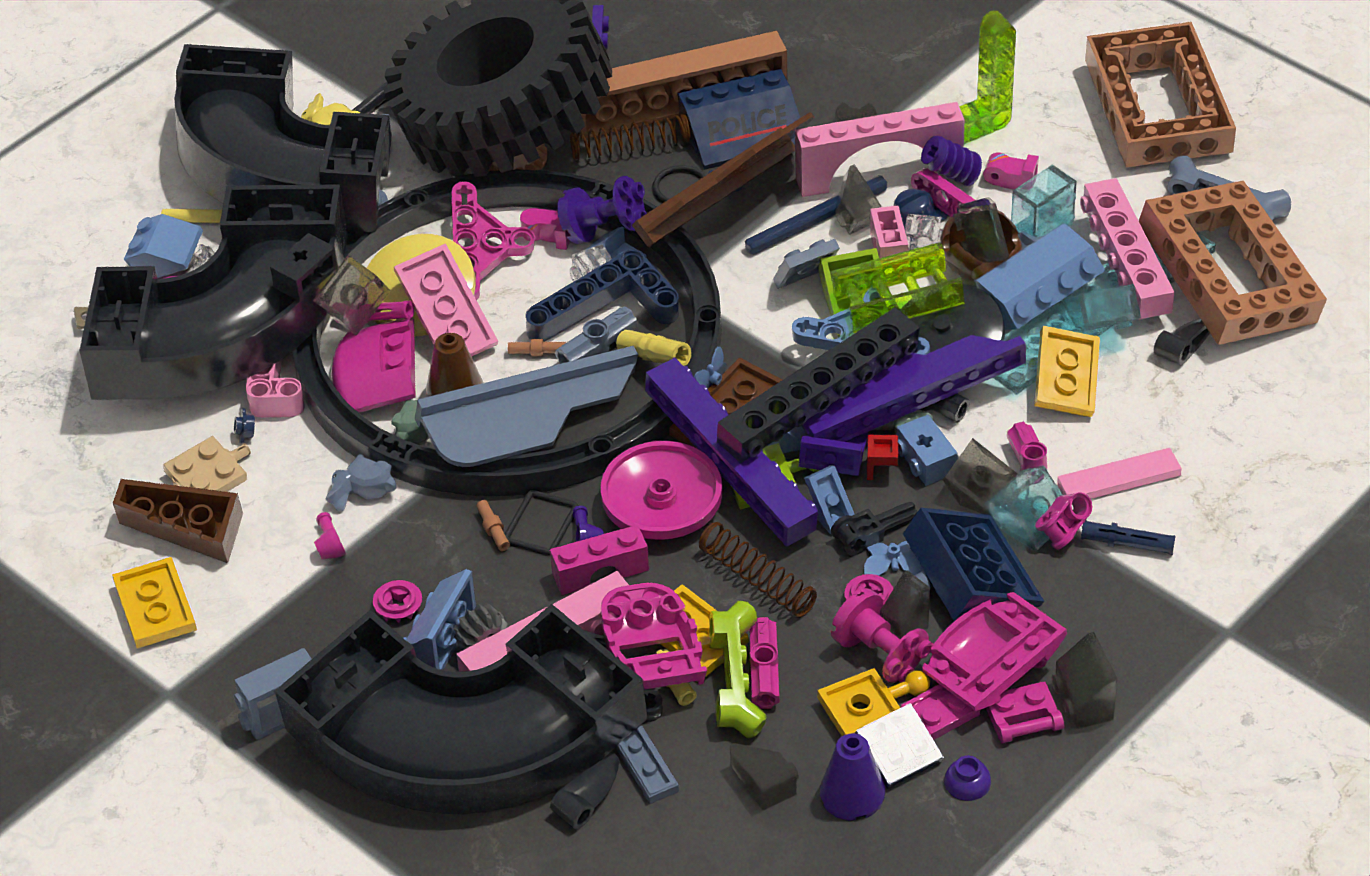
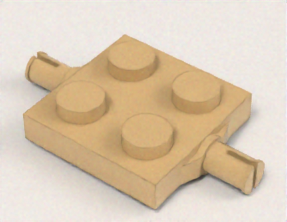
(208, 466)

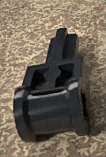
(866, 529)

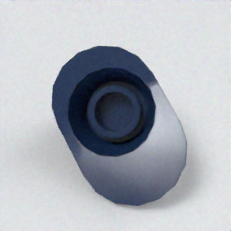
(917, 203)

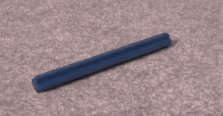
(803, 220)

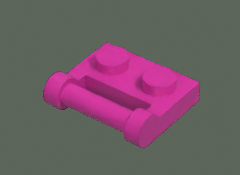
(1021, 705)

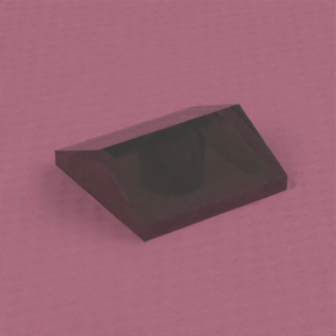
(352, 295)
(977, 477)

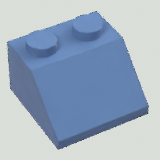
(163, 244)

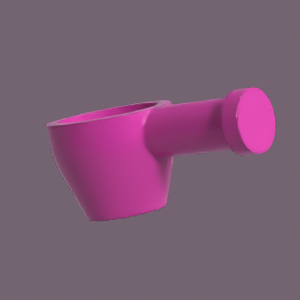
(328, 543)

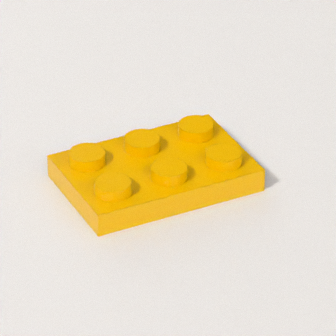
(1067, 371)
(154, 602)
(700, 611)

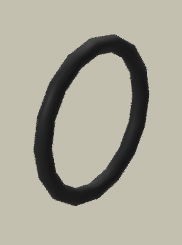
(671, 169)

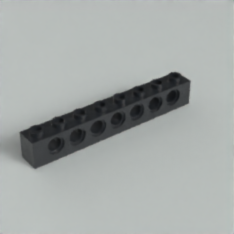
(817, 385)

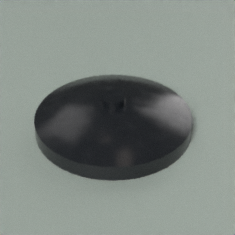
(976, 317)

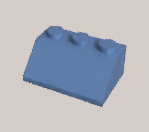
(433, 629)

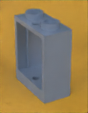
(261, 685)

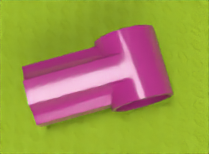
(1026, 446)

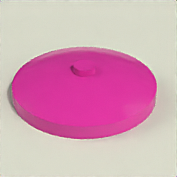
(662, 489)

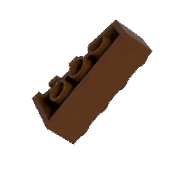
(181, 515)

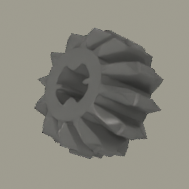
(478, 625)

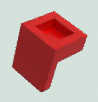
(881, 451)

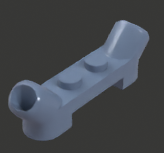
(1187, 178)

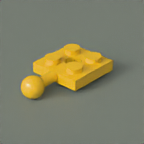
(870, 690)

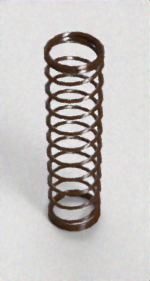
(575, 138)
(798, 596)

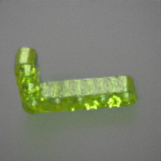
(995, 79)

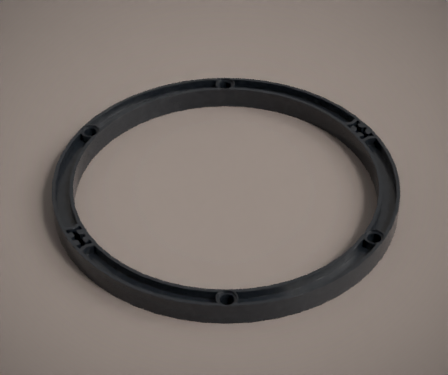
(523, 472)

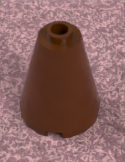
(451, 366)

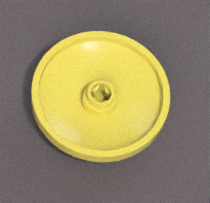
(406, 249)

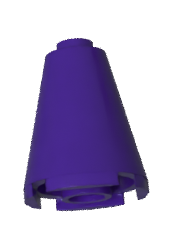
(852, 780)

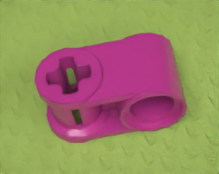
(1062, 522)

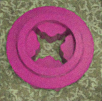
(870, 581)
(399, 590)

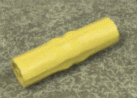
(654, 347)

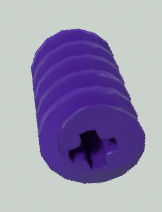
(952, 160)

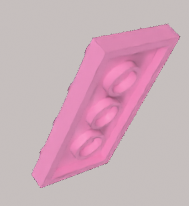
(445, 299)

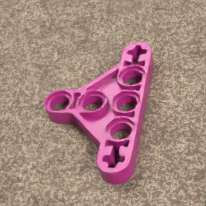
(480, 230)

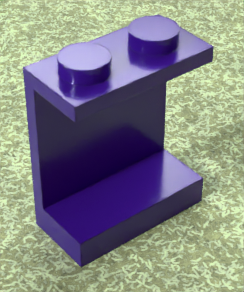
(821, 453)

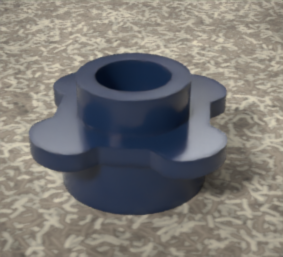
(244, 426)

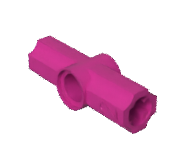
(764, 663)

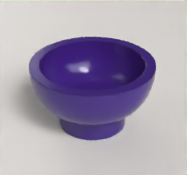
(967, 779)

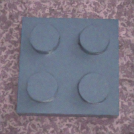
(803, 264)

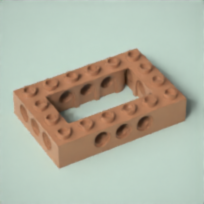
(1203, 133)
(1291, 294)

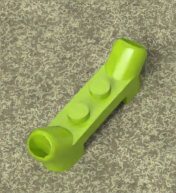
(731, 704)

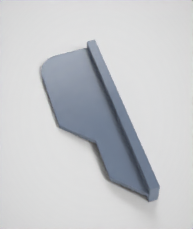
(520, 410)

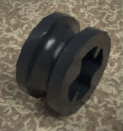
(655, 698)

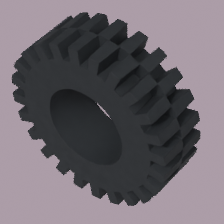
(497, 82)

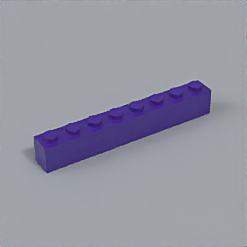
(755, 479)

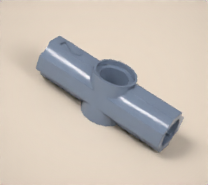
(597, 336)

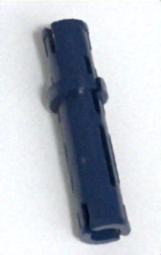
(1128, 537)

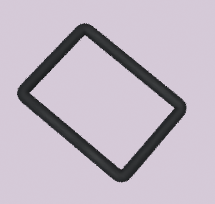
(573, 504)

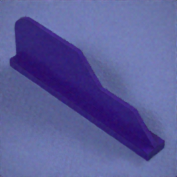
(916, 383)

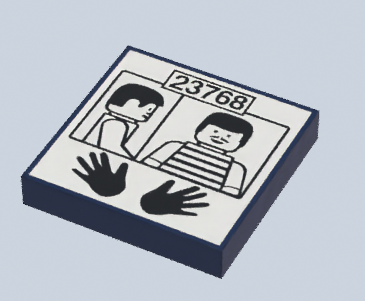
(900, 745)

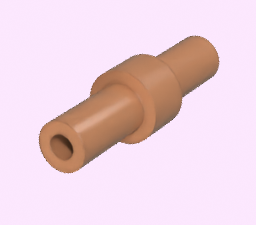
(535, 347)
(493, 525)

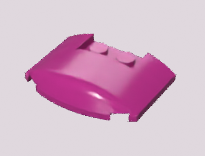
(376, 365)
(992, 649)

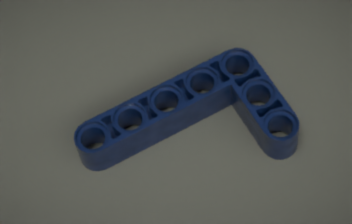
(598, 288)

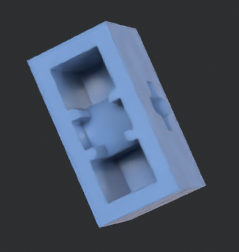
(925, 449)

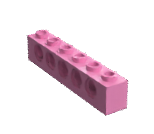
(1127, 246)

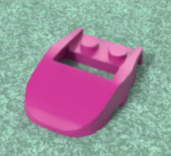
(650, 616)

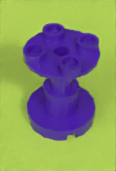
(582, 214)

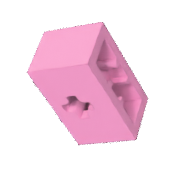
(887, 231)

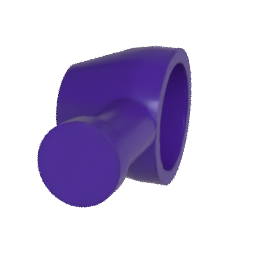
(583, 529)

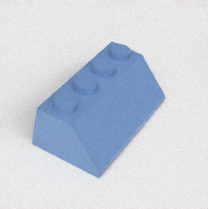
(1040, 275)

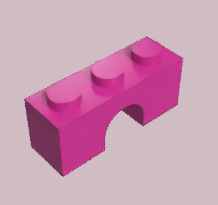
(577, 561)

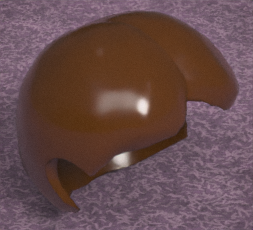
(963, 262)

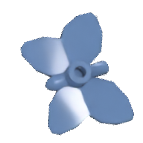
(714, 371)
(884, 555)

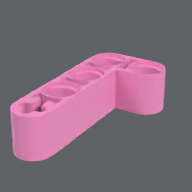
(274, 396)

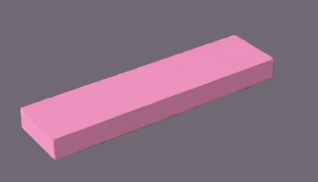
(1121, 474)

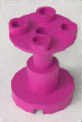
(861, 621)

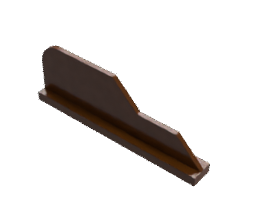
(718, 183)

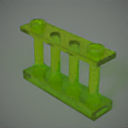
(894, 270)

